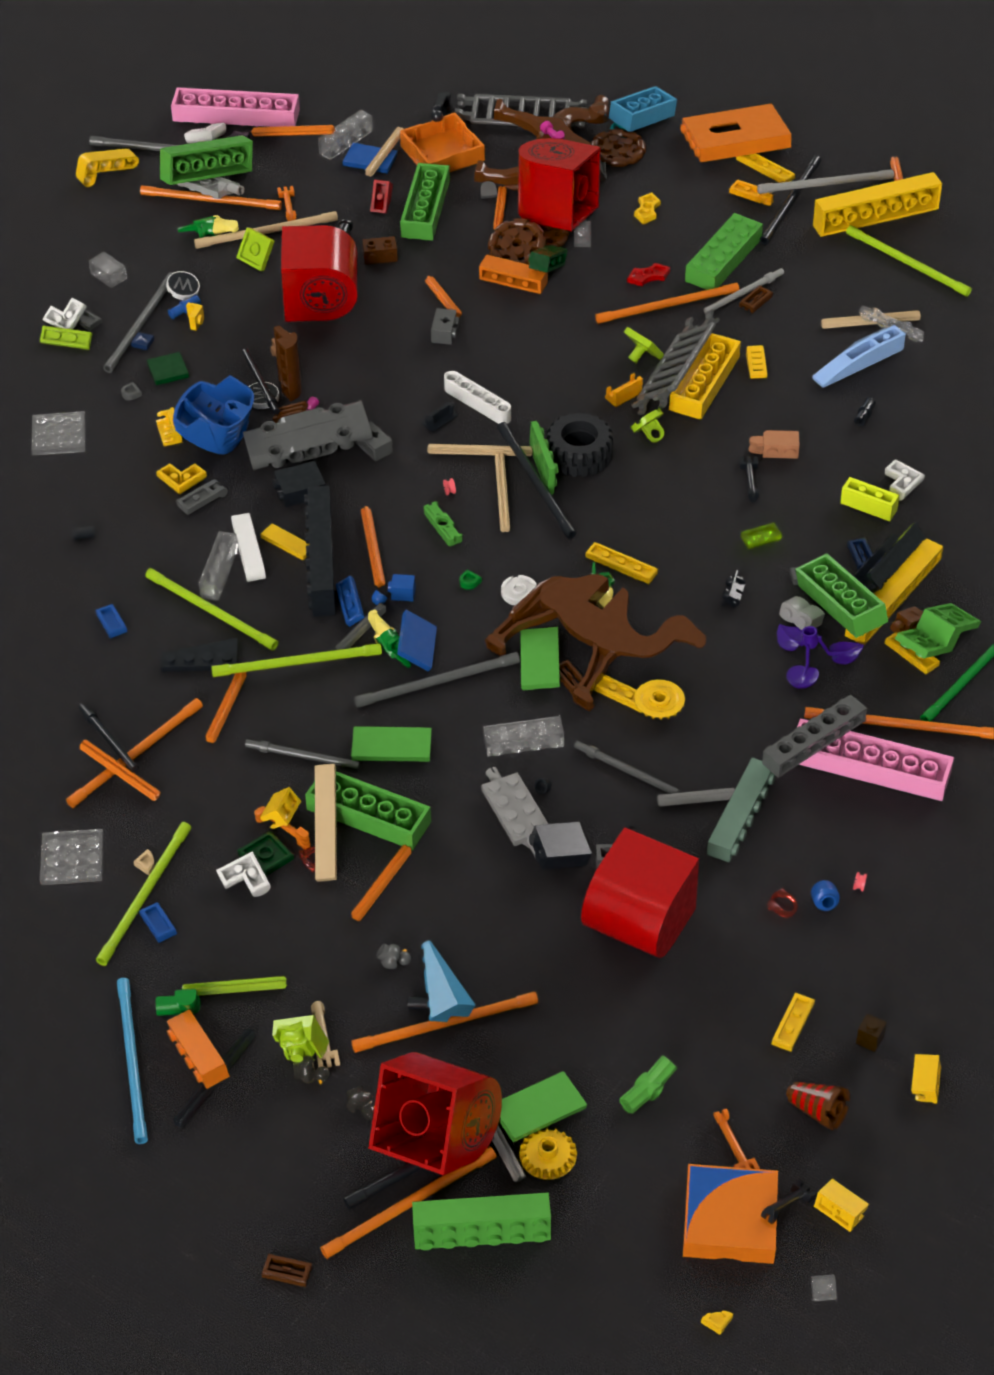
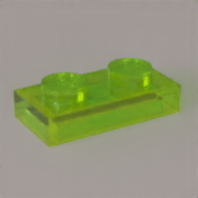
(761, 535)

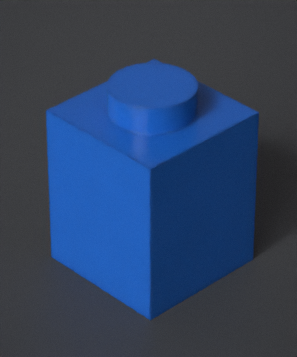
(402, 587)

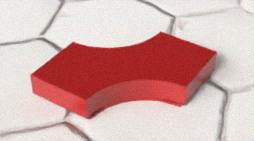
(641, 276)

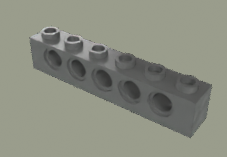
(814, 735)

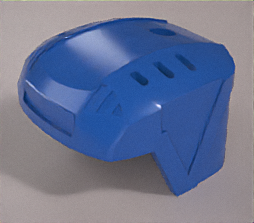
(213, 430)

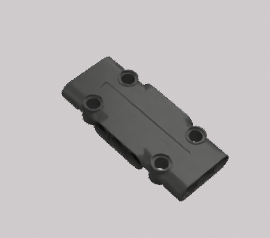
(307, 435)

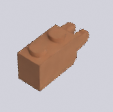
(776, 444)

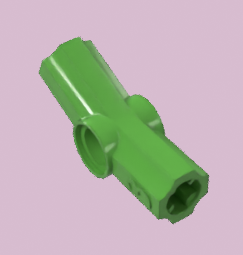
(648, 1085)

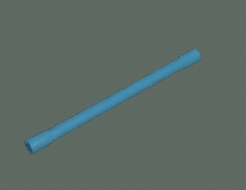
(139, 1124)

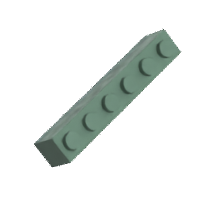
(740, 811)

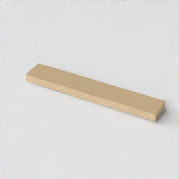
(325, 823)

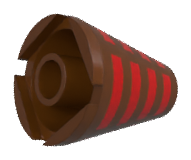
(820, 1102)

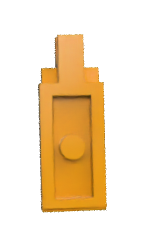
(750, 192)

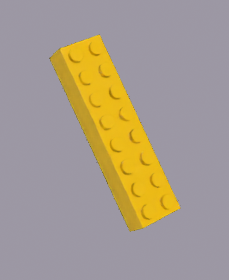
(877, 204)

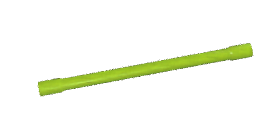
(956, 285)
(262, 638)
(228, 669)
(109, 948)

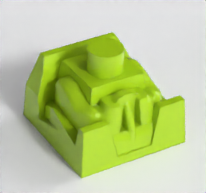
(300, 1037)

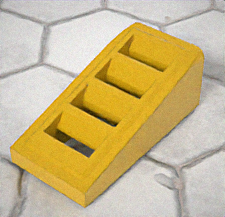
(756, 361)

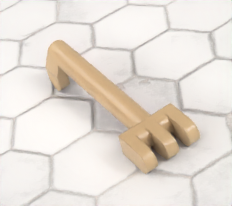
(318, 1011)

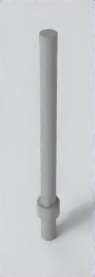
(768, 278)

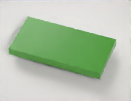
(543, 457)
(540, 658)
(391, 744)
(540, 1106)

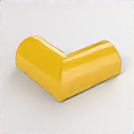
(182, 480)

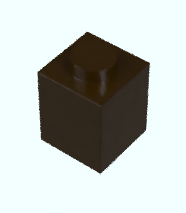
(871, 1032)

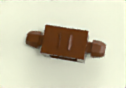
(906, 619)

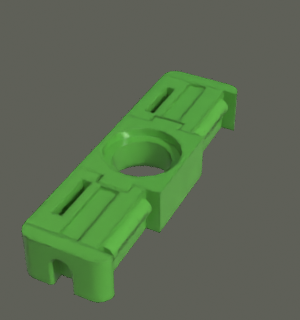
(447, 532)

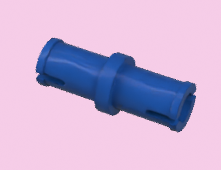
(181, 307)

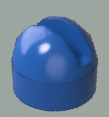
(378, 597)

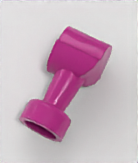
(547, 128)

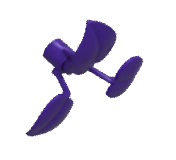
(790, 639)

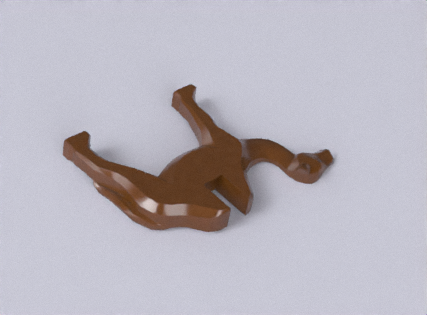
(562, 120)
(603, 629)

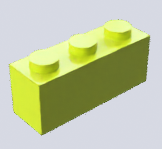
(869, 499)

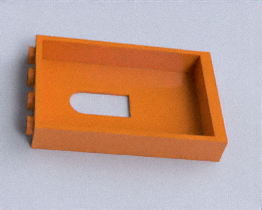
(760, 132)

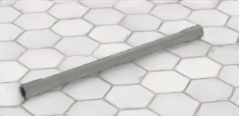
(771, 187)

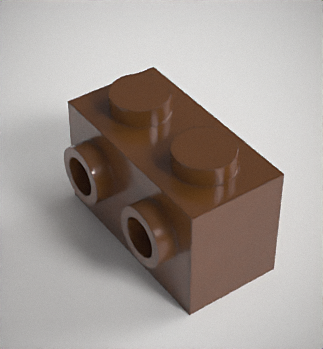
(379, 250)

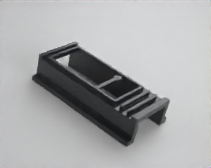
(889, 558)

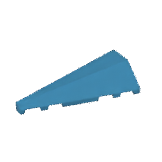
(444, 990)

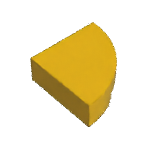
(717, 1321)

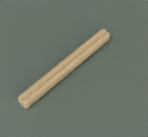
(383, 152)

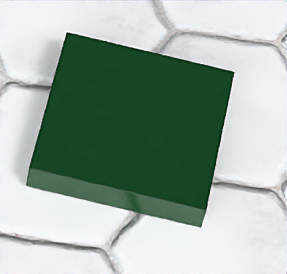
(167, 368)
(269, 852)

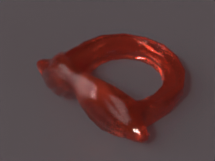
(306, 853)
(776, 908)

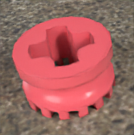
(449, 486)
(860, 882)

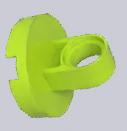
(649, 423)

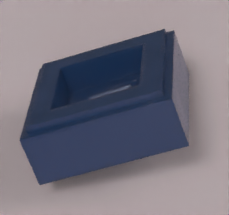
(142, 341)

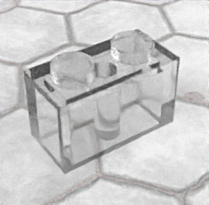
(107, 269)

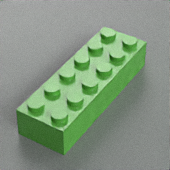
(206, 159)
(425, 201)
(723, 252)
(841, 595)
(377, 811)
(481, 1221)

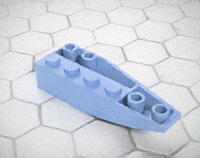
(861, 355)

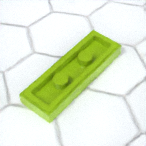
(66, 337)

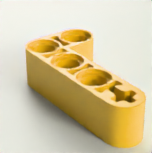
(102, 161)

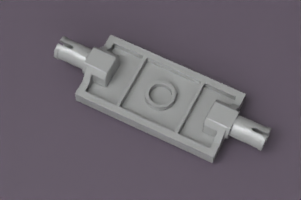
(215, 187)
(513, 806)

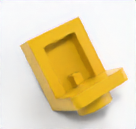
(195, 314)

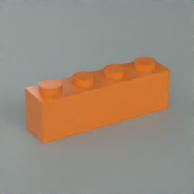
(512, 274)
(197, 1048)

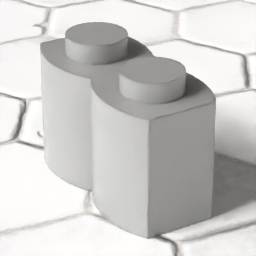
(801, 613)

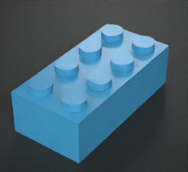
(642, 108)

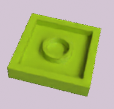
(255, 249)
(643, 345)

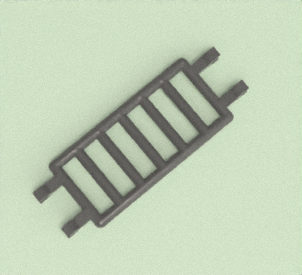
(474, 102)
(681, 370)

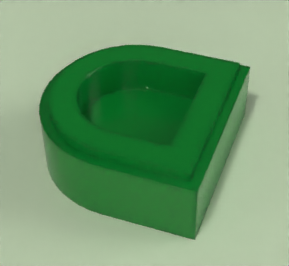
(469, 580)

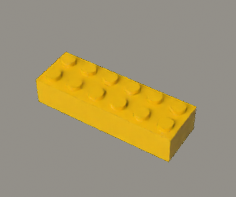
(705, 376)

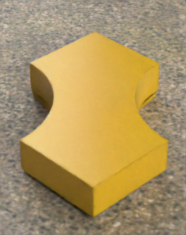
(646, 212)

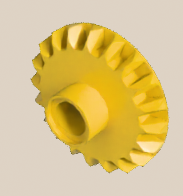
(659, 699)
(544, 1163)

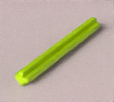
(235, 986)

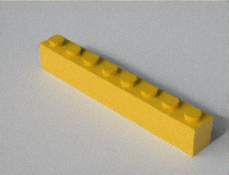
(904, 581)

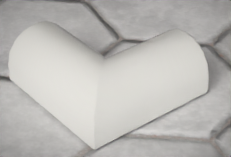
(205, 134)
(67, 318)
(906, 478)
(245, 869)

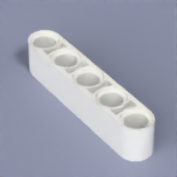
(477, 397)
(248, 547)

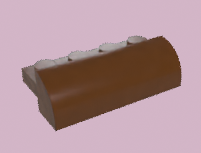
(288, 362)

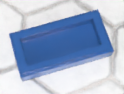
(111, 621)
(158, 922)

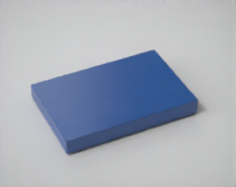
(361, 156)
(417, 640)

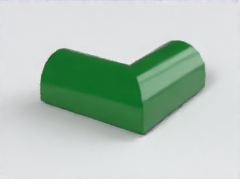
(181, 1002)

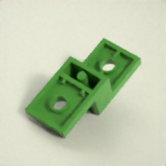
(937, 630)

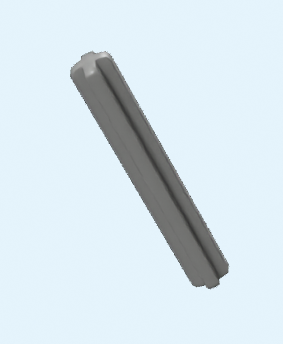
(695, 797)

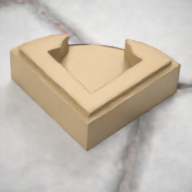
(145, 862)

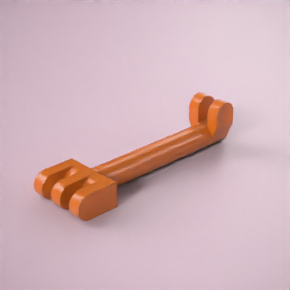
(286, 194)
(300, 834)
(722, 1119)

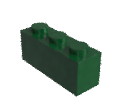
(547, 258)

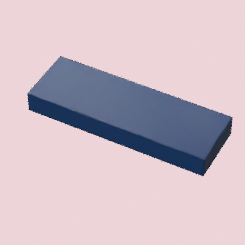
(350, 601)

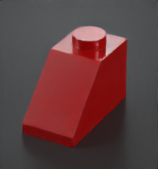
(381, 196)

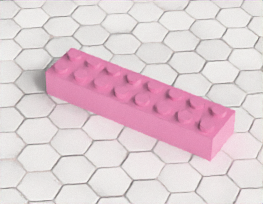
(235, 107)
(885, 764)

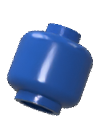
(825, 895)

